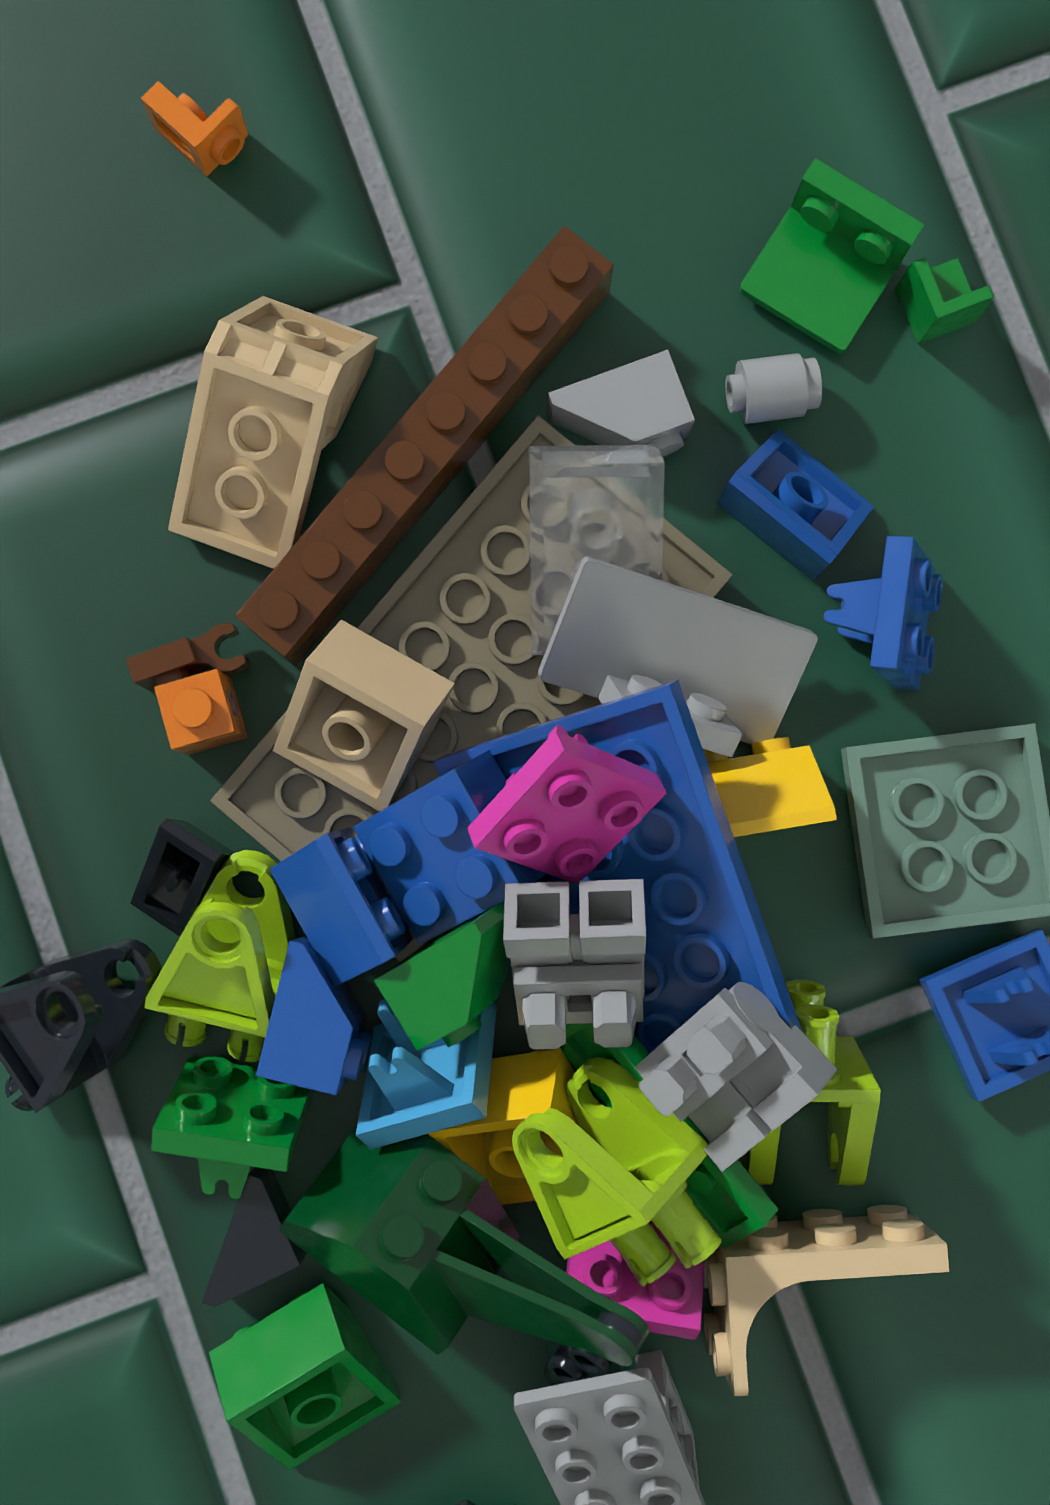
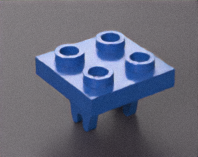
(893, 613)
(996, 1013)

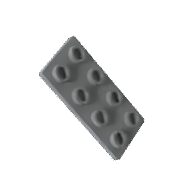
(639, 632)
(614, 1438)

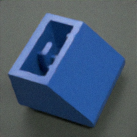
(342, 905)

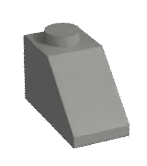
(627, 406)

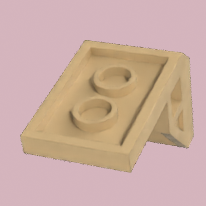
(260, 415)

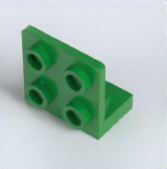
(830, 257)

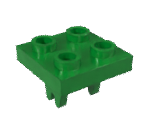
(230, 1121)

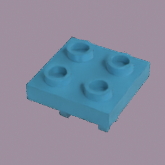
(423, 1089)

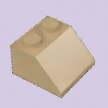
(361, 715)

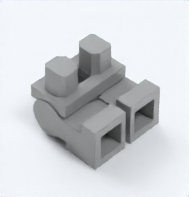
(577, 964)
(734, 1072)

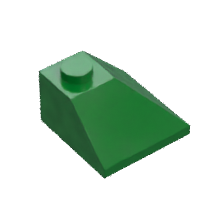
(449, 980)

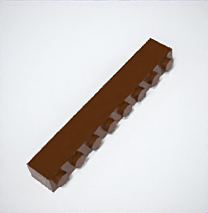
(428, 447)

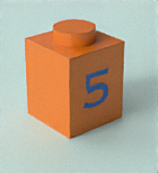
(201, 712)

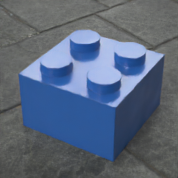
(429, 855)

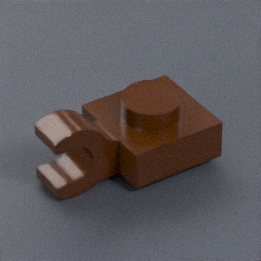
(185, 658)

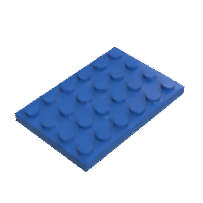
(697, 894)

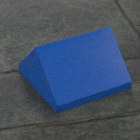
(794, 504)

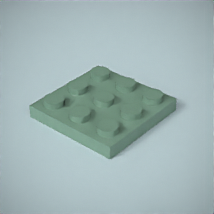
(950, 830)

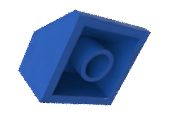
(314, 1027)

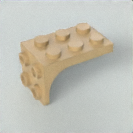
(801, 1251)

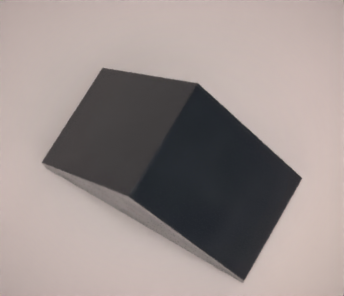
(178, 873)
(253, 1245)

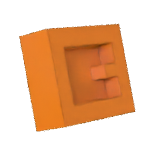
(188, 129)

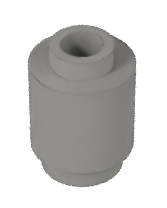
(774, 388)

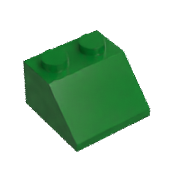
(302, 1378)

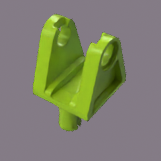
(227, 961)
(850, 1095)
(616, 1174)

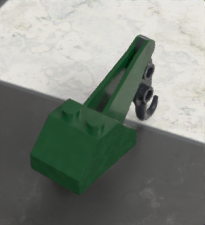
(424, 1247)

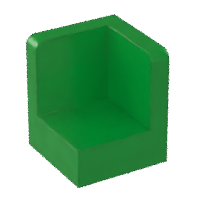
(939, 299)

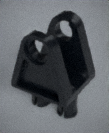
(71, 1020)

